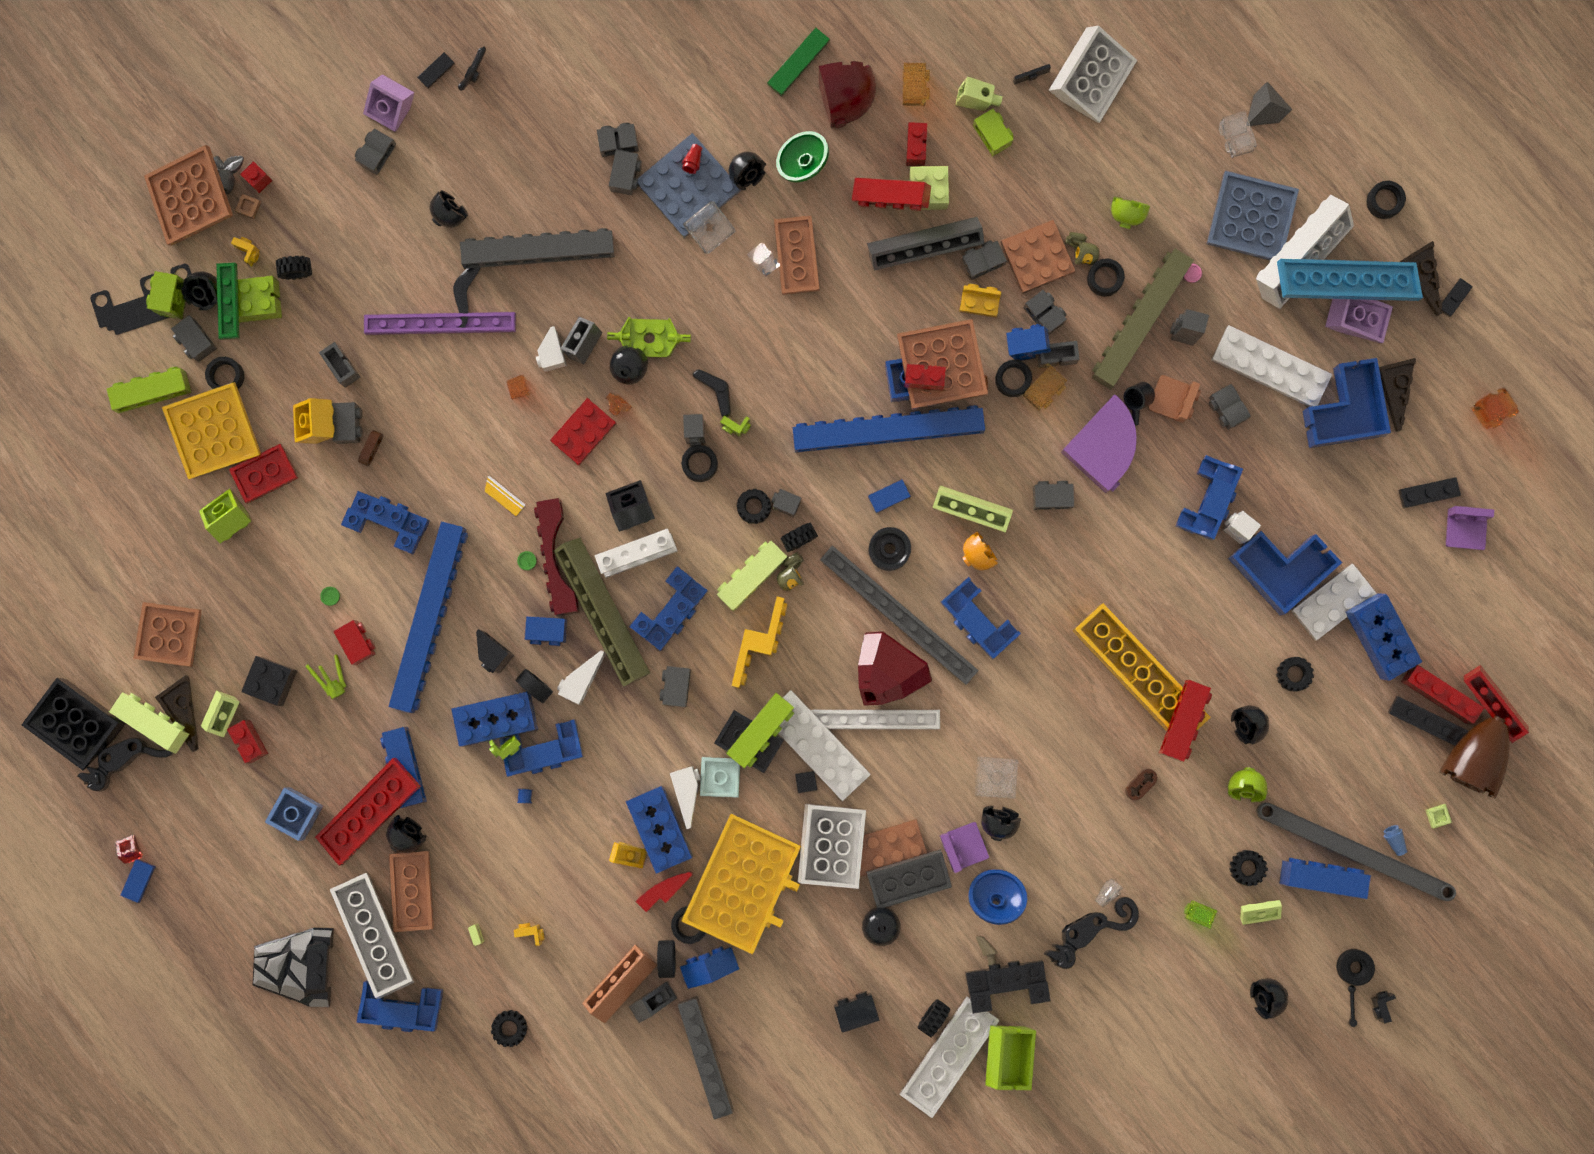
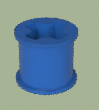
(524, 795)

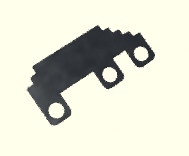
(131, 313)

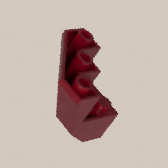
(889, 670)

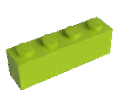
(148, 390)
(759, 731)

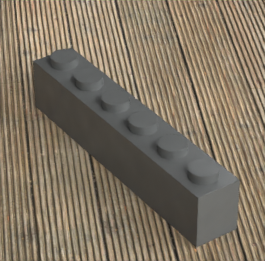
(926, 243)
(705, 1057)

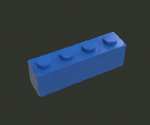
(400, 746)

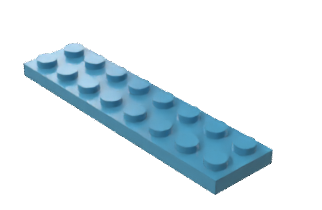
(1349, 279)

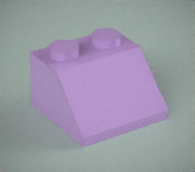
(388, 102)

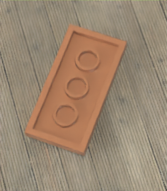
(796, 255)
(891, 846)
(411, 891)

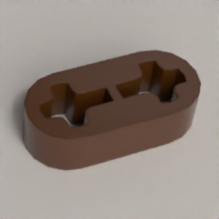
(370, 448)
(1138, 781)

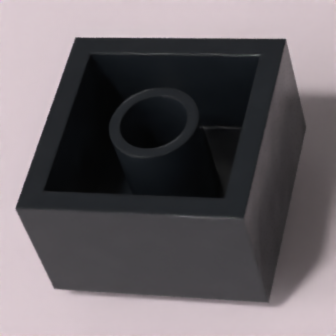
(269, 681)

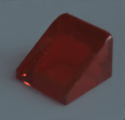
(128, 849)

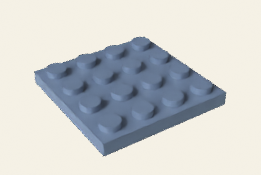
(684, 194)
(1252, 216)

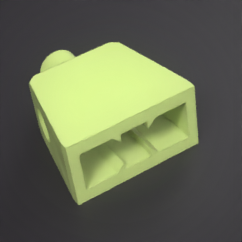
(977, 95)

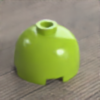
(1129, 212)
(1248, 785)

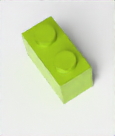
(993, 132)

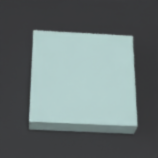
(719, 777)

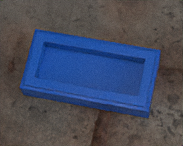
(889, 496)
(137, 880)

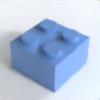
(294, 813)

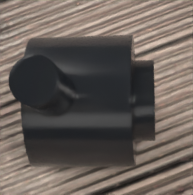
(1138, 397)

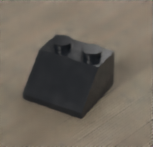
(629, 506)
(492, 653)
(856, 1011)

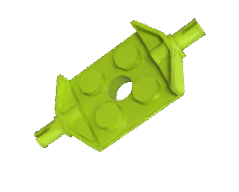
(665, 335)

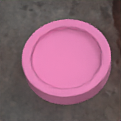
(1193, 274)

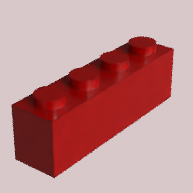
(891, 193)
(1442, 694)
(1495, 702)
(1184, 721)

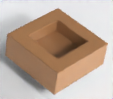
(248, 206)

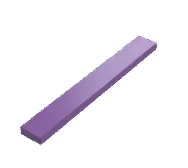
(439, 323)

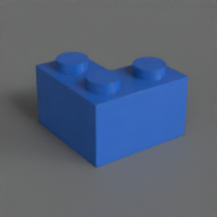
(1028, 342)
(709, 967)

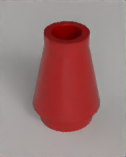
(691, 162)

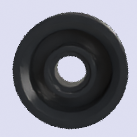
(889, 536)

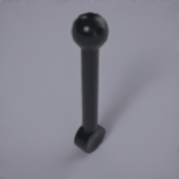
(1352, 1022)

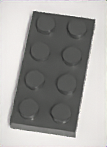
(909, 879)

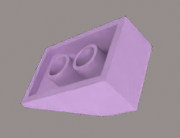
(1360, 318)

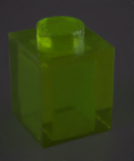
(1200, 914)

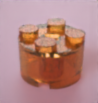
(1494, 408)

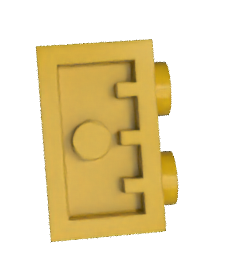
(980, 300)

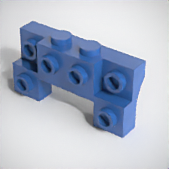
(1215, 501)
(396, 518)
(674, 613)
(975, 623)
(545, 754)
(401, 1013)

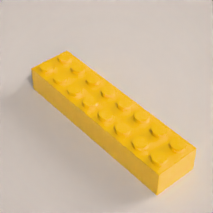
(1131, 664)

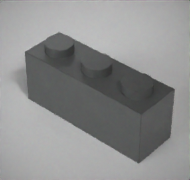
(1189, 327)

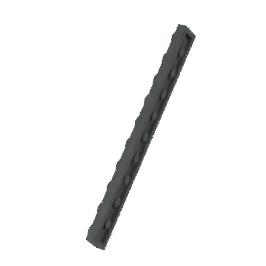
(899, 615)

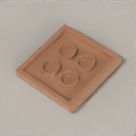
(1037, 256)
(167, 634)

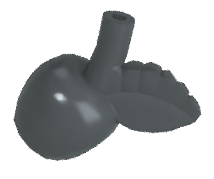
(227, 169)

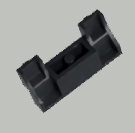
(1006, 979)

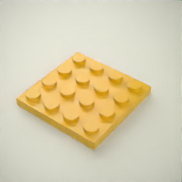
(211, 430)

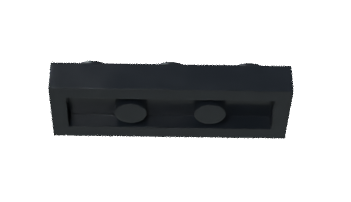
(1429, 492)

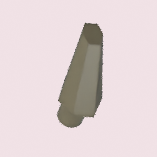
(987, 949)

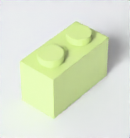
(220, 714)

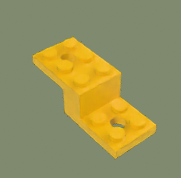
(759, 643)

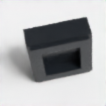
(806, 782)

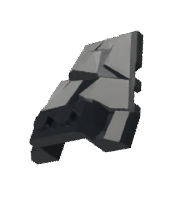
(296, 966)

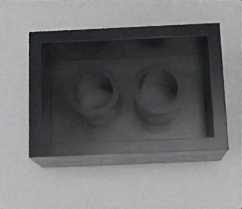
(732, 731)

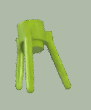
(333, 688)

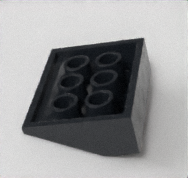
(73, 723)

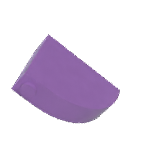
(1105, 445)

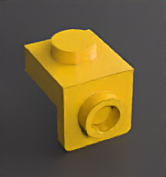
(245, 245)
(526, 930)

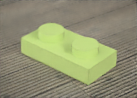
(1261, 912)

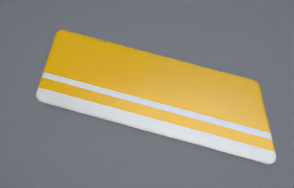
(503, 496)

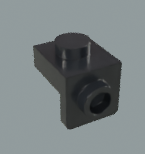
(1380, 1008)

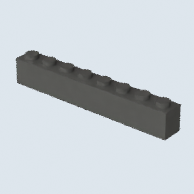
(537, 249)

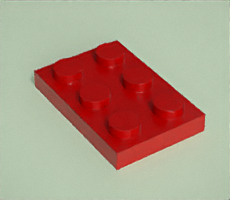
(583, 431)
(263, 473)

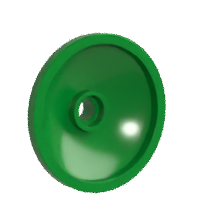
(802, 156)

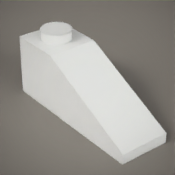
(579, 681)
(686, 789)

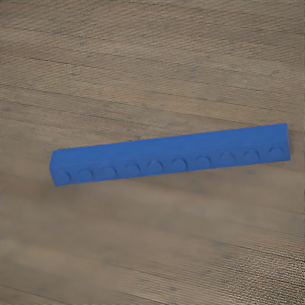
(889, 429)
(428, 617)

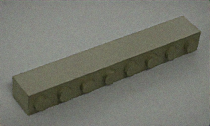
(1142, 319)
(601, 611)

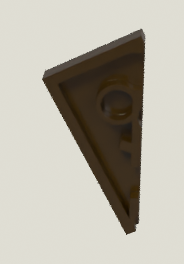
(1427, 275)
(1396, 384)
(179, 707)

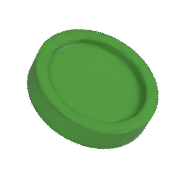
(527, 560)
(330, 596)

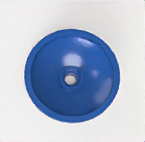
(999, 887)

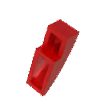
(663, 890)

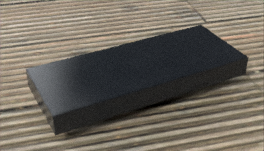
(436, 70)
(1032, 74)
(1455, 297)

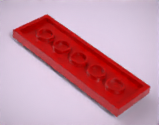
(367, 811)

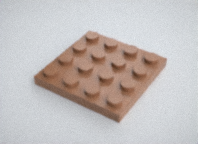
(188, 195)
(949, 347)

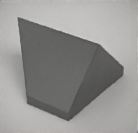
(1267, 107)

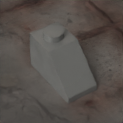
(652, 1002)

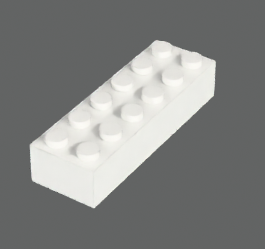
(1311, 241)
(372, 936)

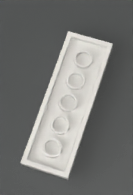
(1271, 367)
(822, 749)
(948, 1058)

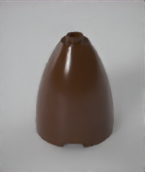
(1481, 757)

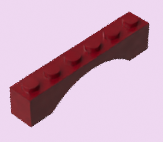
(550, 518)

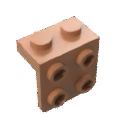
(1174, 398)

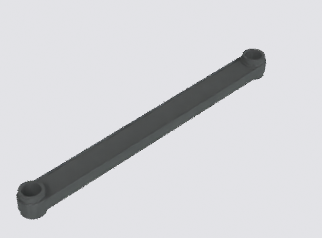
(1356, 852)

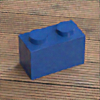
(545, 630)

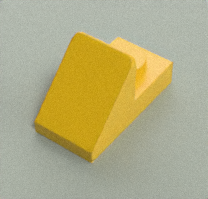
(628, 855)

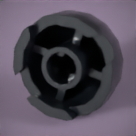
(746, 169)
(446, 211)
(200, 290)
(628, 365)
(1251, 724)
(1000, 823)
(404, 835)
(879, 918)
(1269, 997)

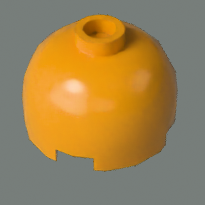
(978, 553)

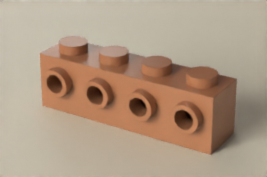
(619, 984)

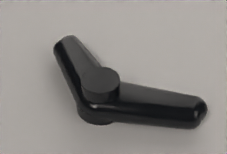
(472, 73)
(719, 386)

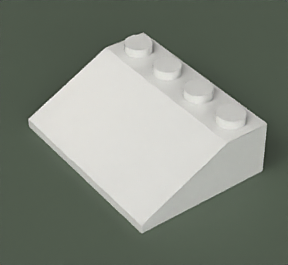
(1093, 73)
(831, 846)

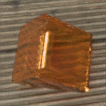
(518, 387)

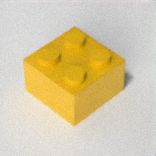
(313, 421)

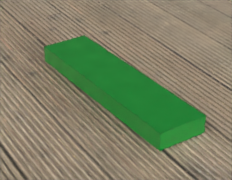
(798, 61)
(227, 301)

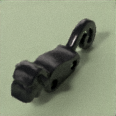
(121, 757)
(1085, 932)

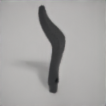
(460, 292)

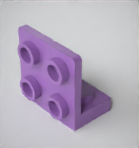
(1467, 527)
(964, 846)

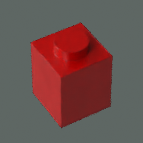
(256, 177)

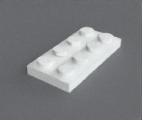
(1328, 604)

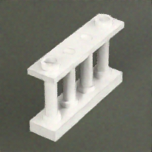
(636, 553)

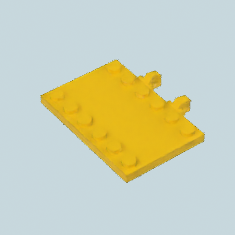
(742, 884)

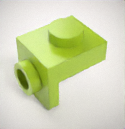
(731, 427)
(510, 747)

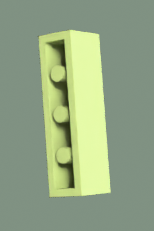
(972, 508)
(752, 576)
(149, 723)

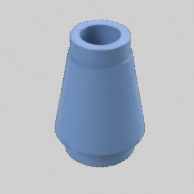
(1395, 839)

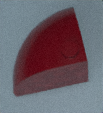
(846, 91)

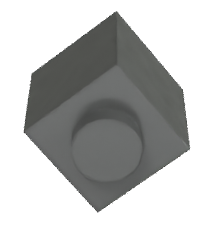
(786, 502)

